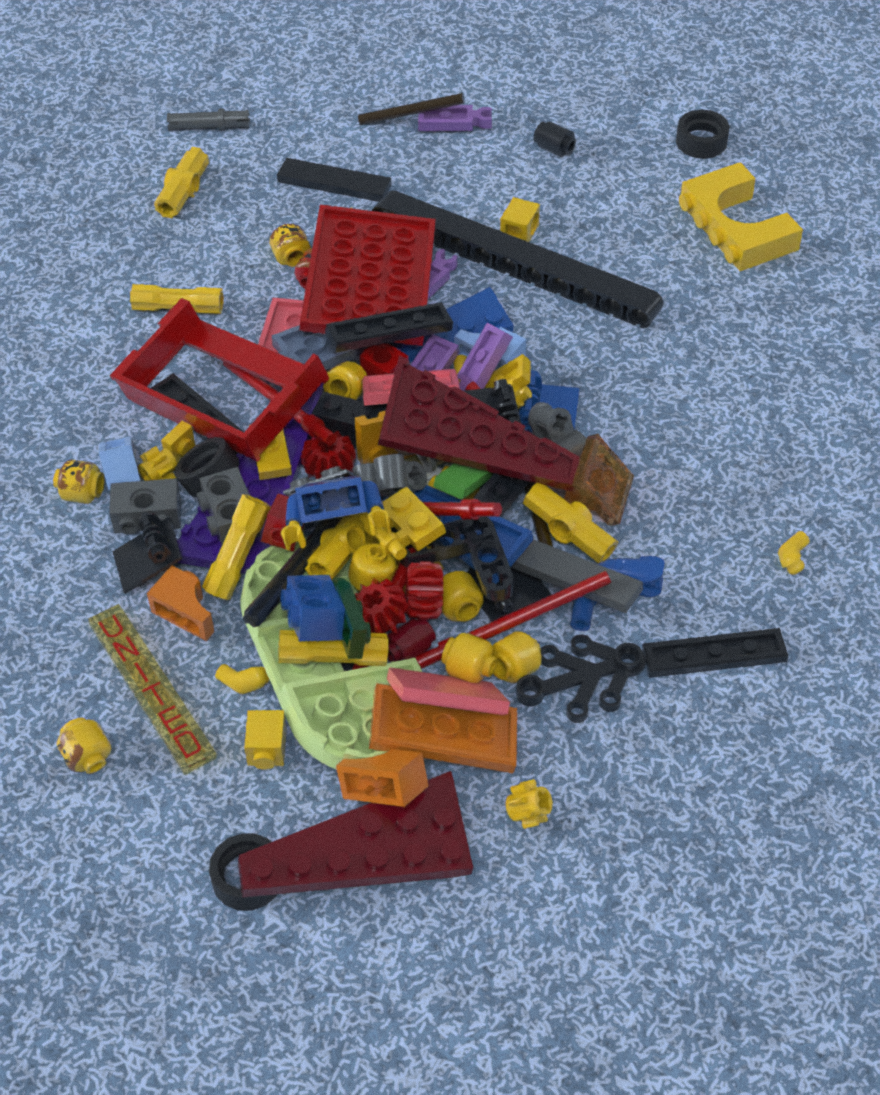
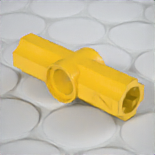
(181, 182)
(570, 522)
(337, 546)

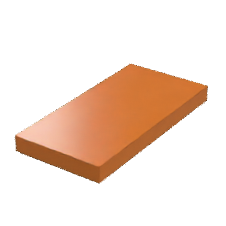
(444, 732)

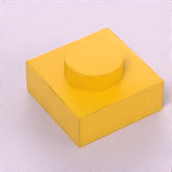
(179, 440)

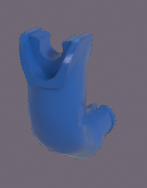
(646, 569)

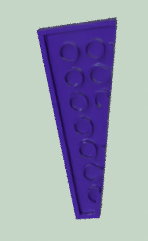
(196, 542)

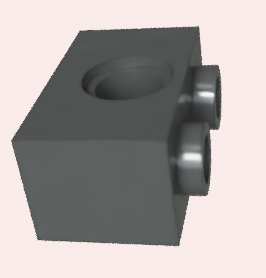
(132, 499)

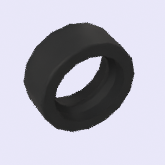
(702, 146)
(203, 460)
(225, 853)

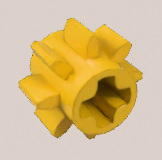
(157, 464)
(529, 804)

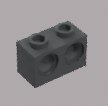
(220, 498)

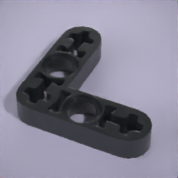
(476, 546)

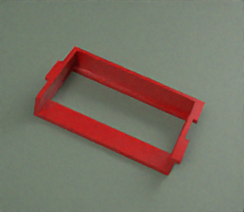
(183, 327)

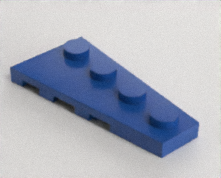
(469, 316)
(511, 536)

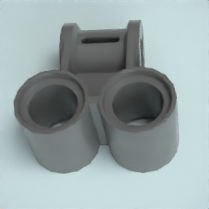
(556, 426)
(392, 474)

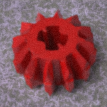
(319, 456)
(424, 590)
(383, 605)

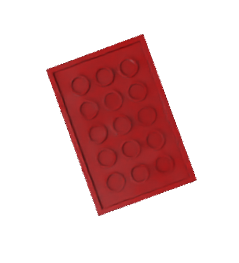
(366, 266)

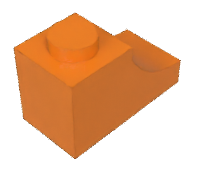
(178, 599)
(385, 778)

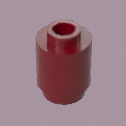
(410, 640)

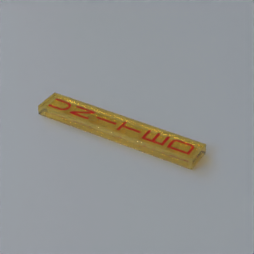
(152, 689)

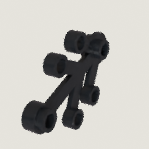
(584, 673)

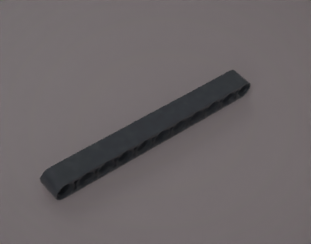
(531, 262)

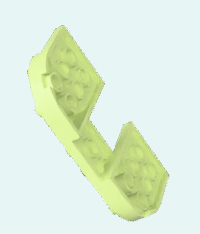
(320, 700)

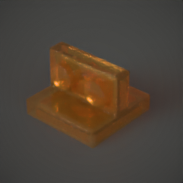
(601, 481)

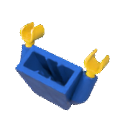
(332, 500)

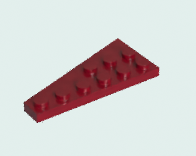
(462, 430)
(366, 847)

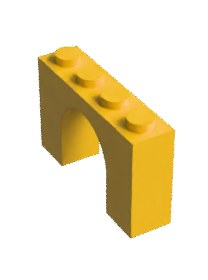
(741, 242)

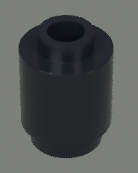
(554, 138)

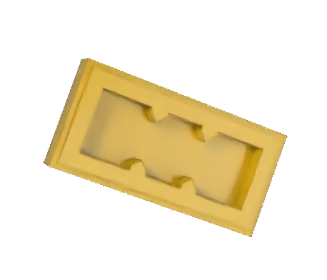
(274, 459)

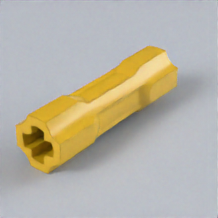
(156, 298)
(245, 525)
(302, 652)

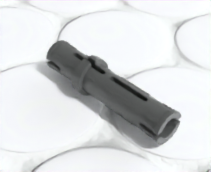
(203, 120)

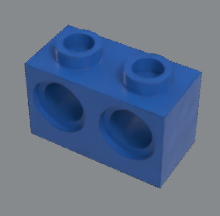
(313, 607)

